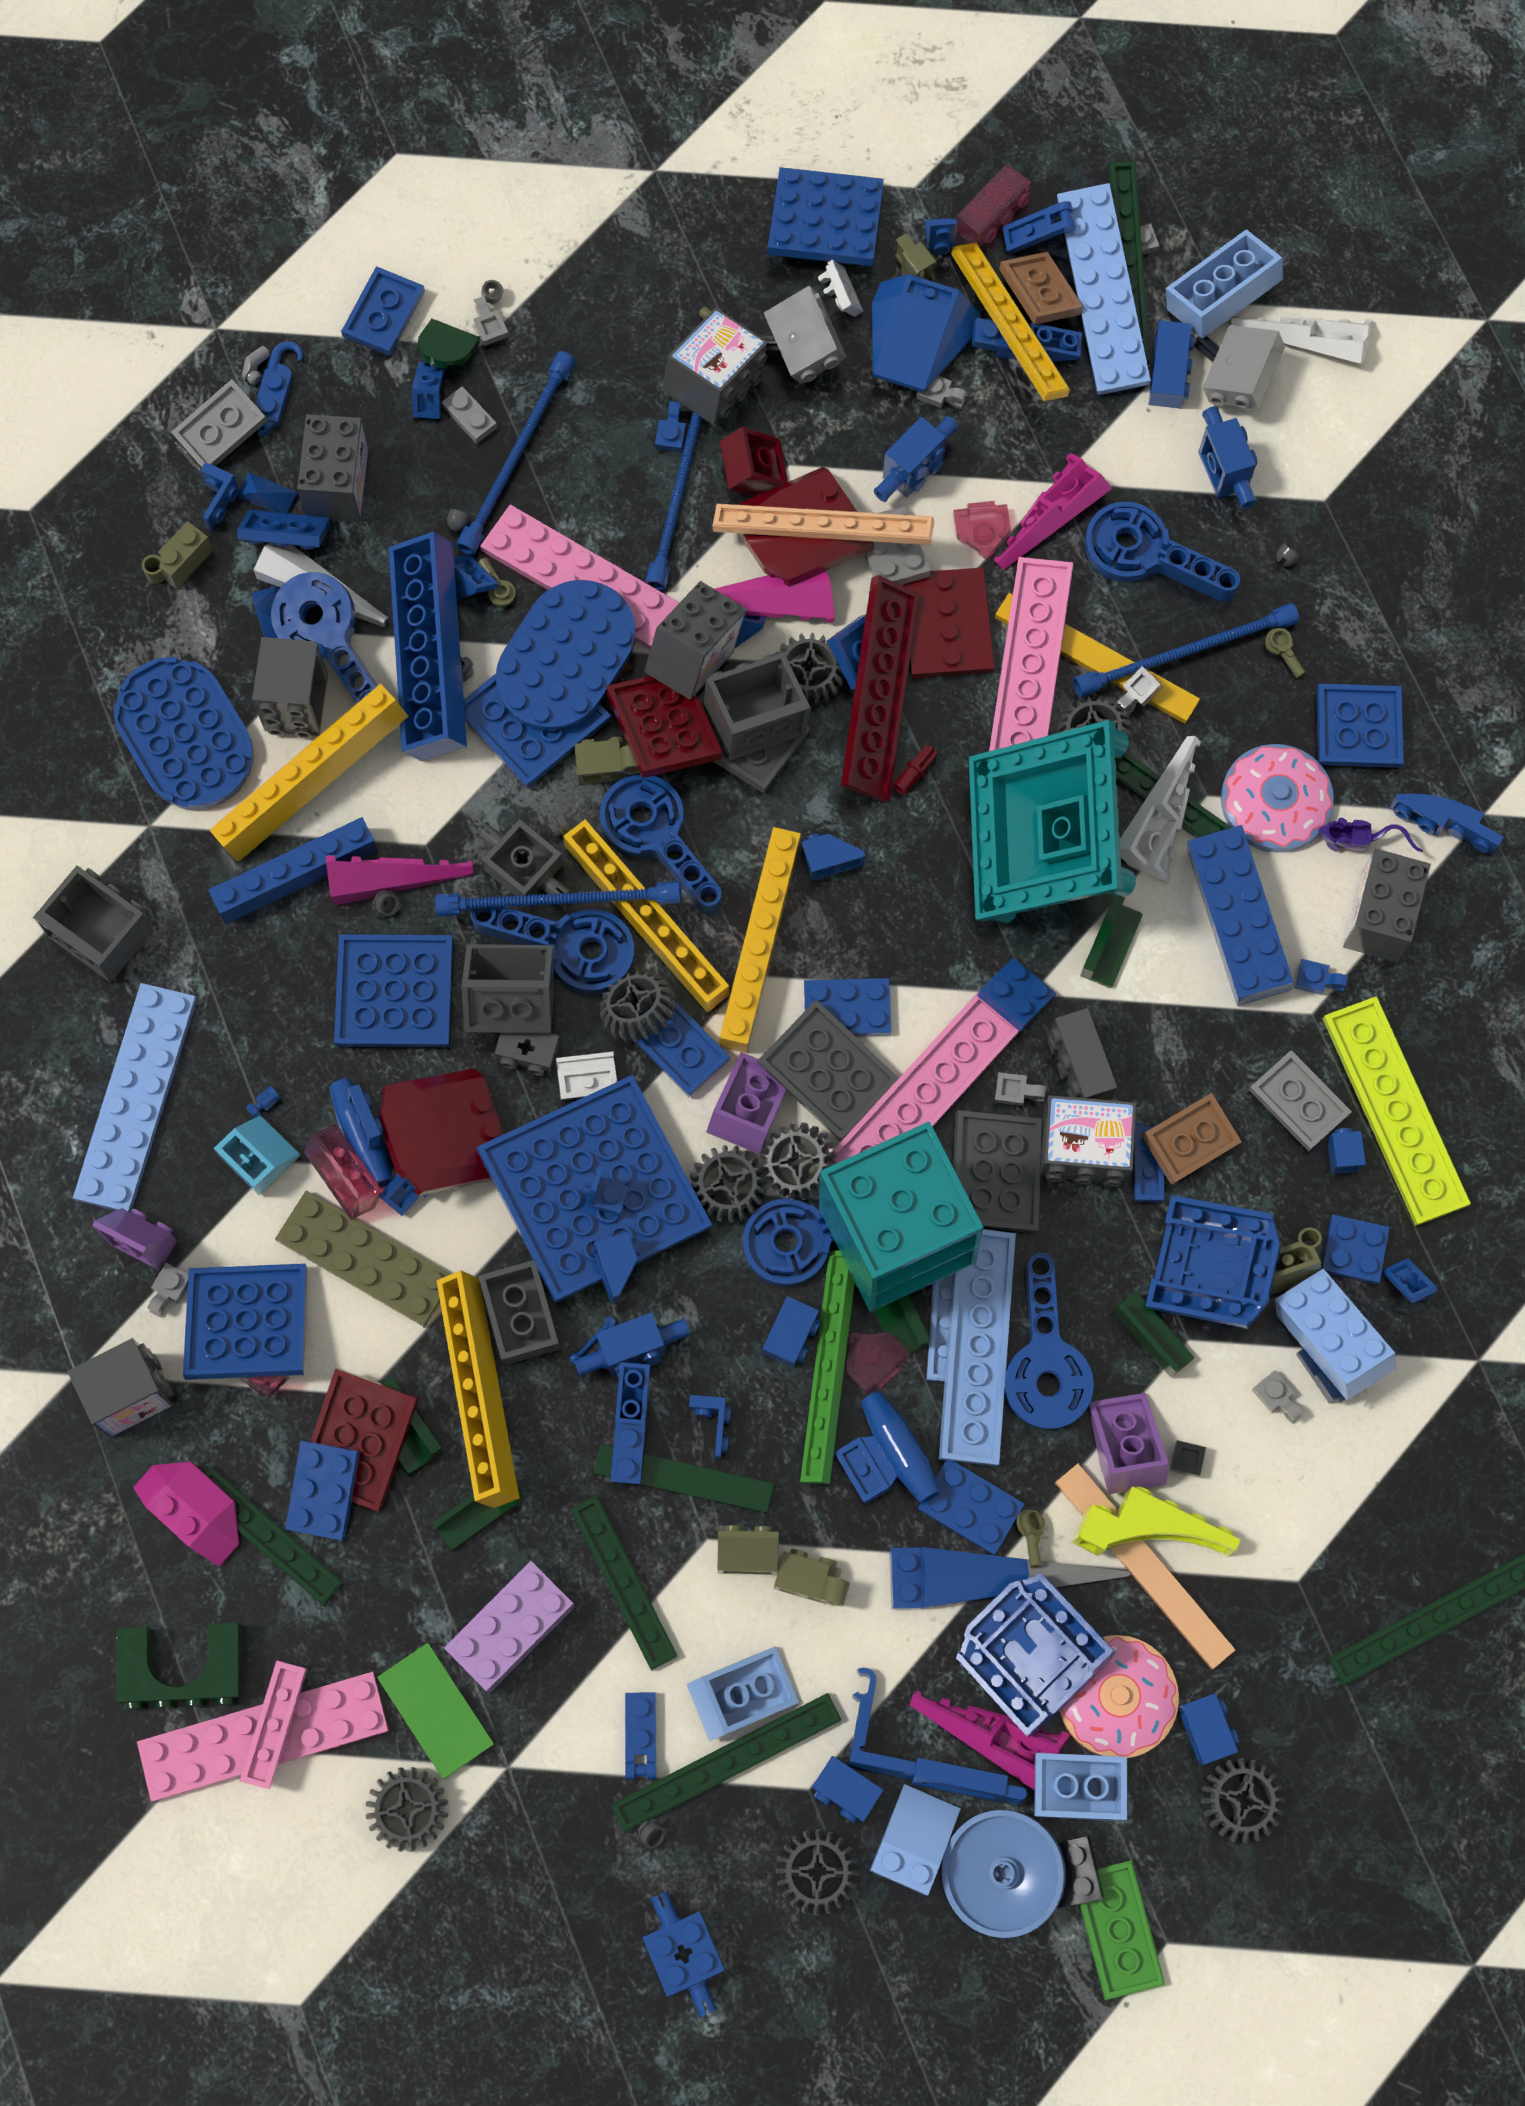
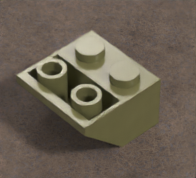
(747, 1551)

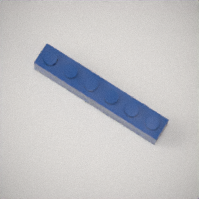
(291, 870)

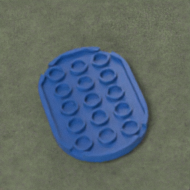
(565, 655)
(183, 733)

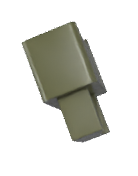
(915, 258)

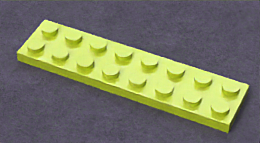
(1396, 1111)

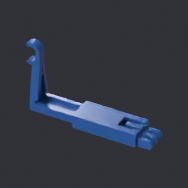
(926, 1772)

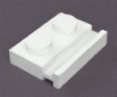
(585, 1074)

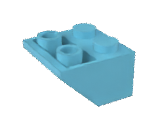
(256, 1153)

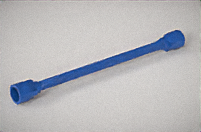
(472, 536)
(658, 572)
(1092, 682)
(453, 904)

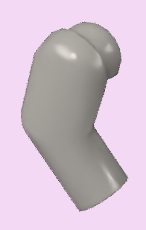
(251, 364)

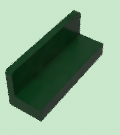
(1111, 943)
(903, 1324)
(1153, 1334)
(419, 1445)
(469, 1519)

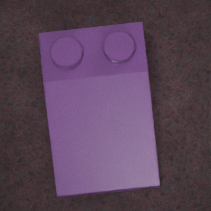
(746, 1105)
(137, 1236)
(1128, 1443)

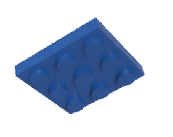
(1360, 725)

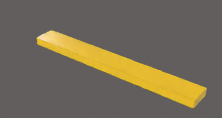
(1010, 322)
(1100, 658)

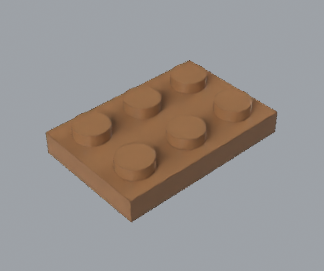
(1041, 288)
(1191, 1138)

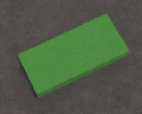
(435, 1711)
(1121, 1935)

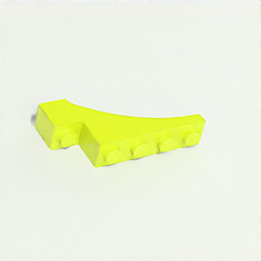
(1148, 1518)

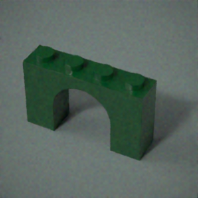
(219, 1680)

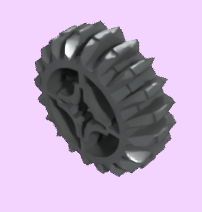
(819, 669)
(1096, 712)
(637, 1006)
(797, 1150)
(720, 1161)
(1238, 1814)
(409, 1824)
(843, 1872)

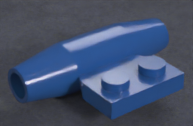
(361, 1129)
(889, 1454)

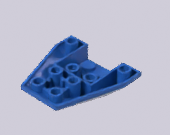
(918, 330)

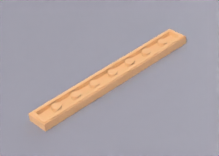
(823, 524)
(1152, 1576)

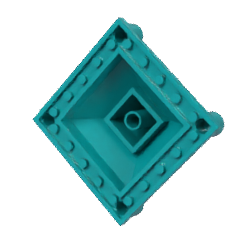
(1047, 822)

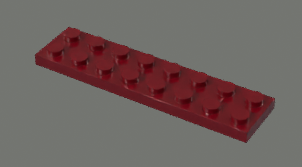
(880, 689)

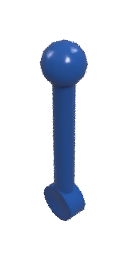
(608, 1323)

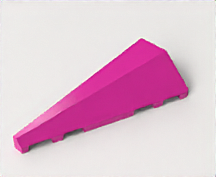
(1068, 496)
(772, 598)
(365, 878)
(993, 1735)

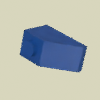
(829, 855)
(616, 1260)

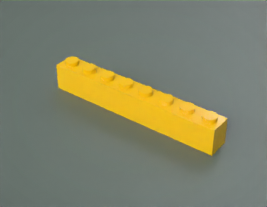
(309, 773)
(647, 917)
(760, 940)
(477, 1390)

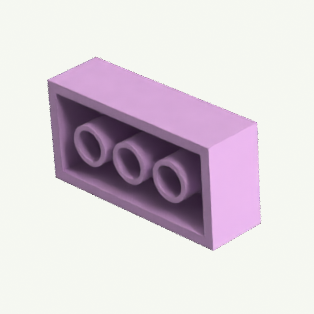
(509, 1627)

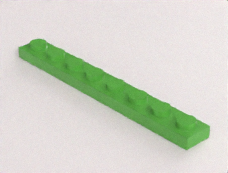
(828, 1372)

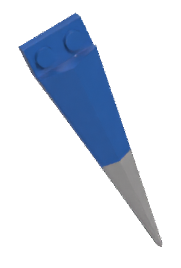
(944, 1577)

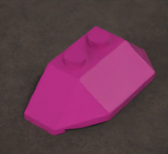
(192, 1508)

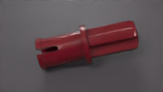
(915, 770)

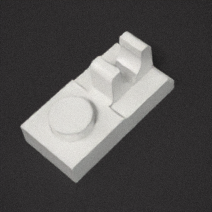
(842, 287)

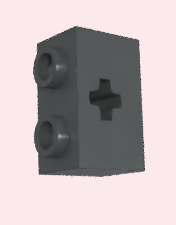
(538, 1061)

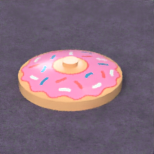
(1126, 1704)

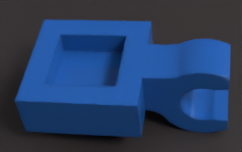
(671, 431)
(1315, 977)

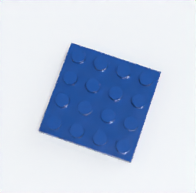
(825, 216)
(523, 749)
(393, 991)
(245, 1321)

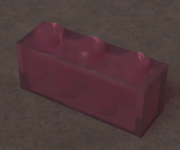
(993, 206)
(343, 1171)

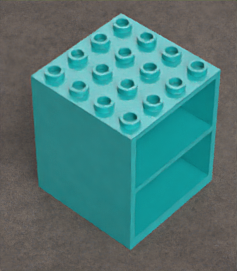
(899, 1216)

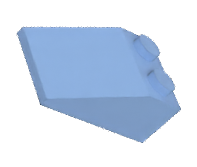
(742, 1693)
(1081, 1787)
(915, 1840)

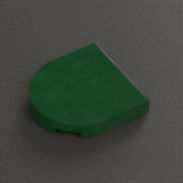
(445, 344)

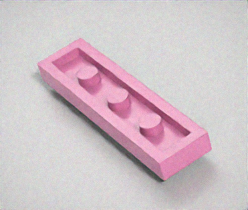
(273, 1725)

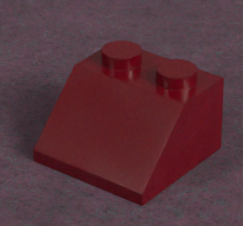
(753, 461)

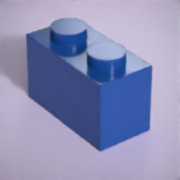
(791, 1331)
(1208, 1729)
(847, 1790)

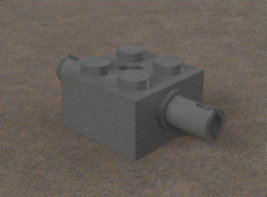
(522, 845)

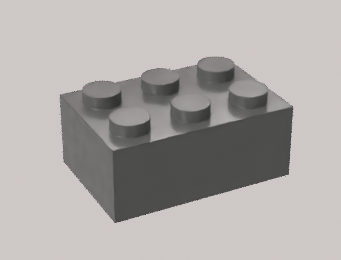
(1081, 1057)
(519, 1312)

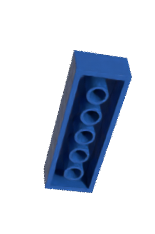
(1239, 915)

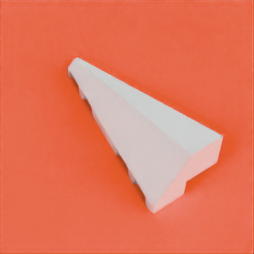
(1328, 337)
(282, 563)
(1151, 834)

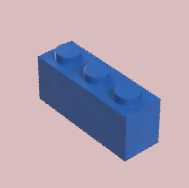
(1171, 364)

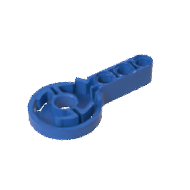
(1151, 554)
(336, 637)
(656, 834)
(567, 943)
(763, 1254)
(1047, 1356)

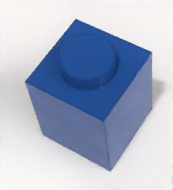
(1346, 1151)

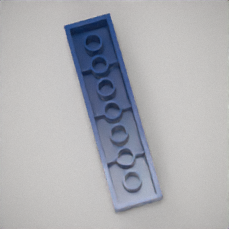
(427, 646)

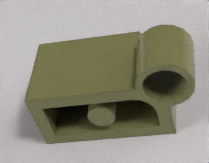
(178, 557)
(604, 761)
(1298, 1261)
(811, 1578)

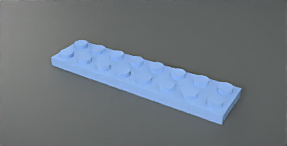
(1105, 291)
(135, 1098)
(978, 1354)

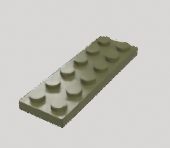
(363, 1258)

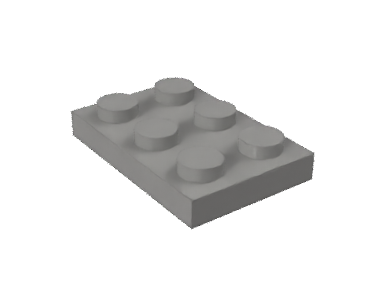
(219, 425)
(898, 561)
(1300, 1100)

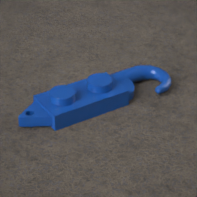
(275, 386)

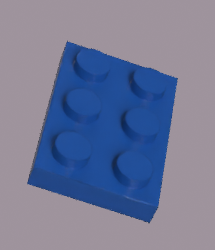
(383, 311)
(283, 528)
(856, 1003)
(684, 1052)
(322, 1490)
(972, 1507)

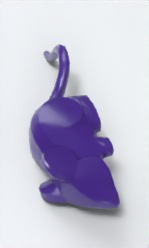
(1356, 835)

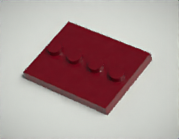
(951, 625)
(662, 726)
(367, 1419)

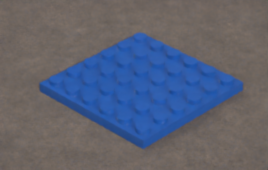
(545, 1173)

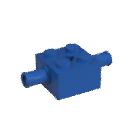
(1228, 457)
(914, 458)
(631, 1342)
(674, 1973)

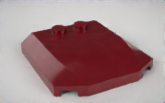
(803, 557)
(436, 1129)

